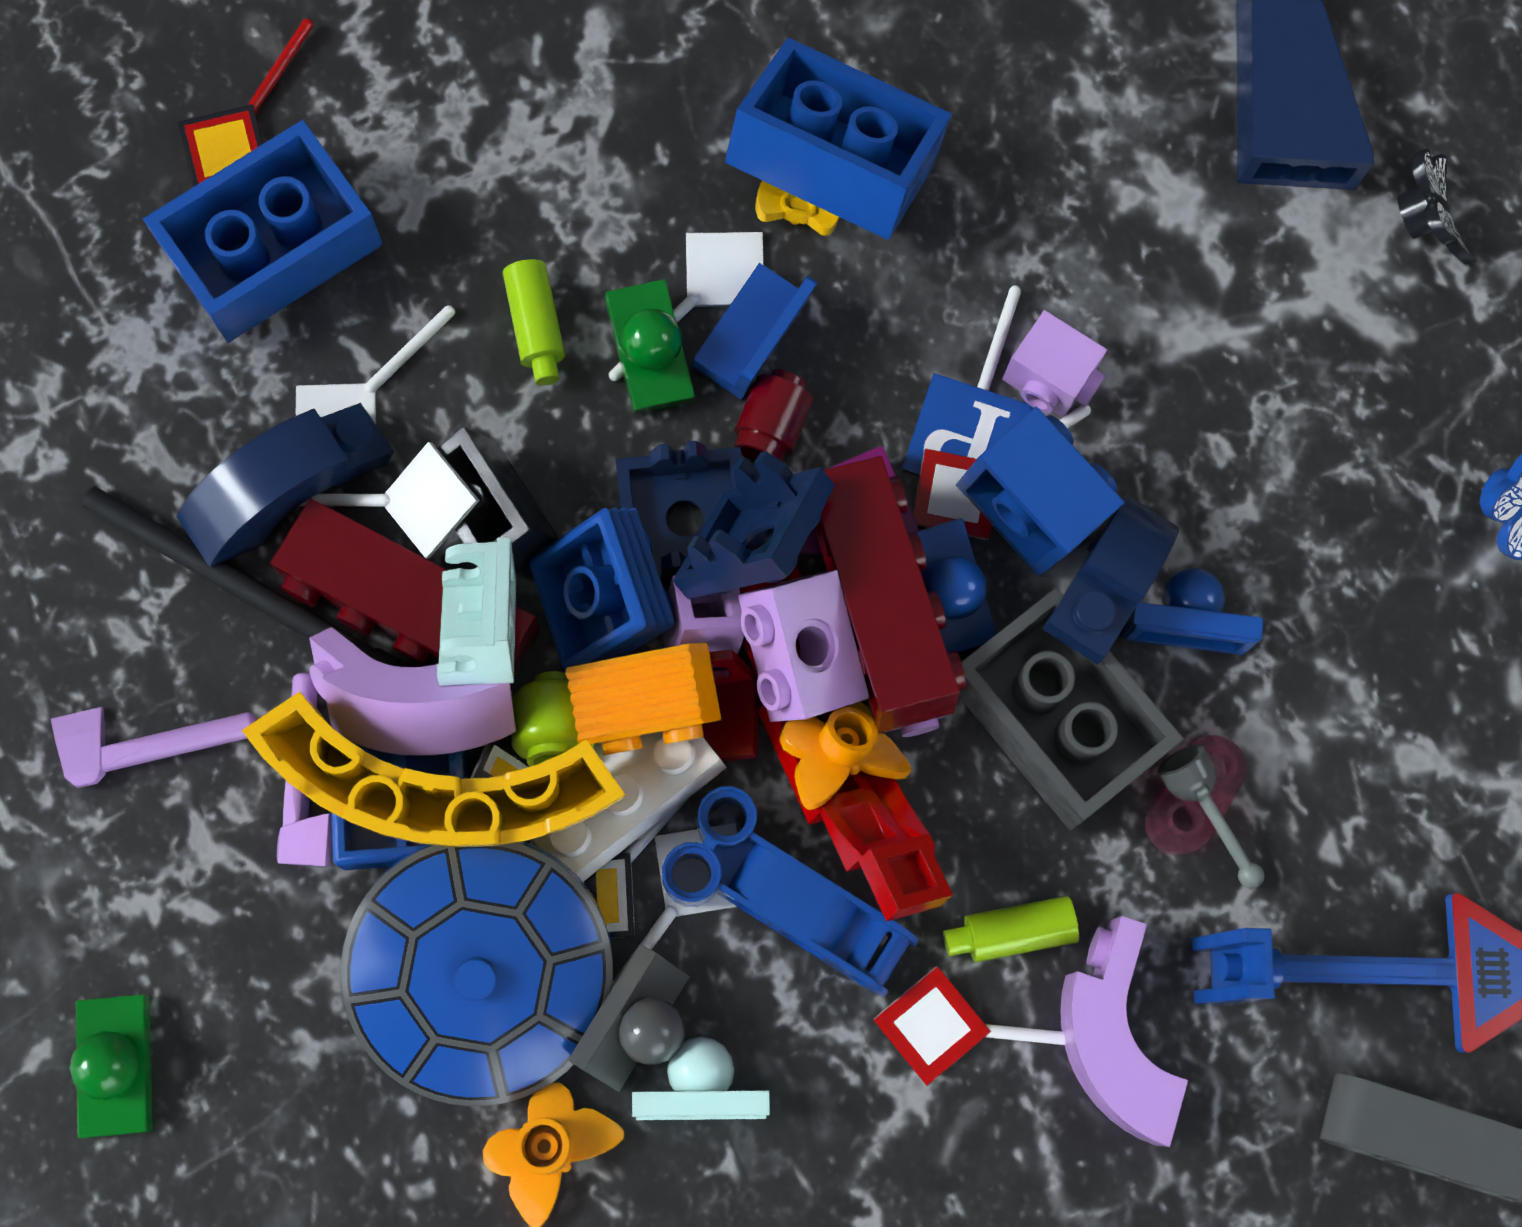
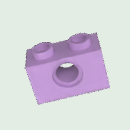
(828, 666)

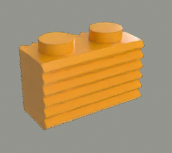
(644, 695)

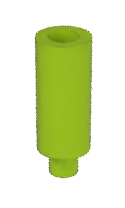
(534, 319)
(1014, 930)

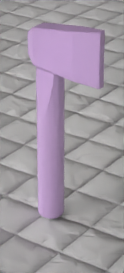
(88, 758)
(303, 839)

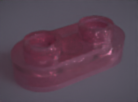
(1160, 813)

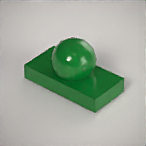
(649, 346)
(113, 1066)

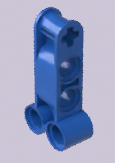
(788, 896)

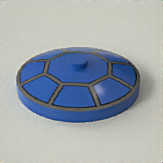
(475, 971)

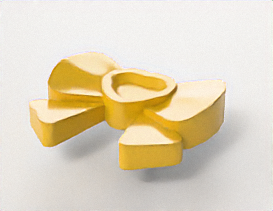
(778, 204)

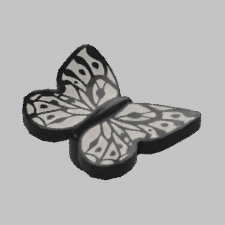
(1426, 206)

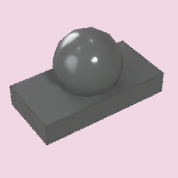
(634, 1021)

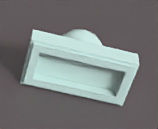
(700, 1083)

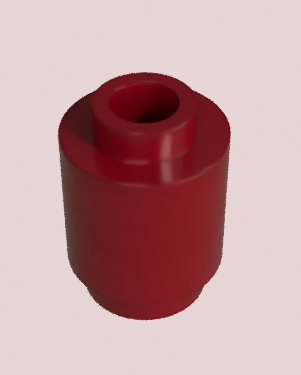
(773, 415)

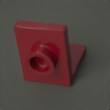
(737, 694)

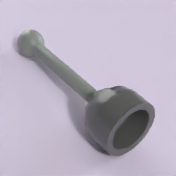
(1192, 777)

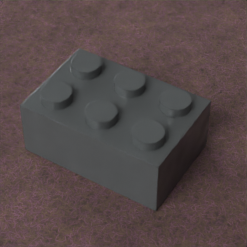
(1062, 718)

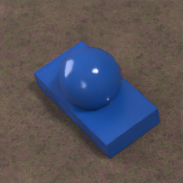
(959, 584)
(1193, 617)

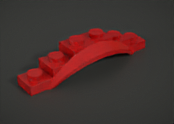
(871, 827)

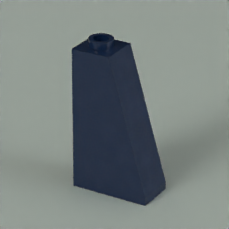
(1295, 100)

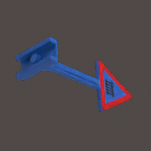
(1480, 970)

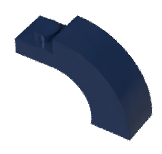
(275, 474)
(1112, 579)

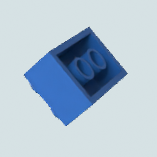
(837, 138)
(264, 230)

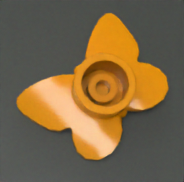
(839, 747)
(546, 1148)

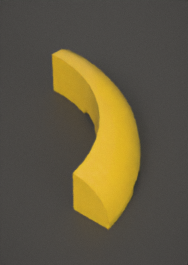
(426, 805)

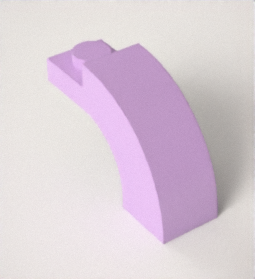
(404, 706)
(1101, 1045)

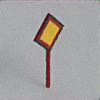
(226, 136)

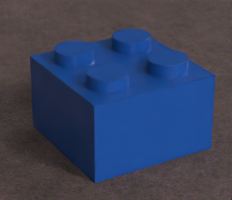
(1040, 490)

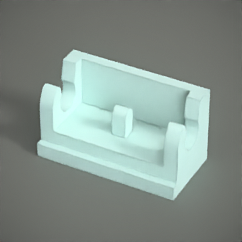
(478, 615)

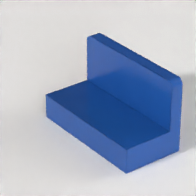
(751, 329)

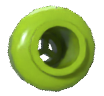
(543, 718)

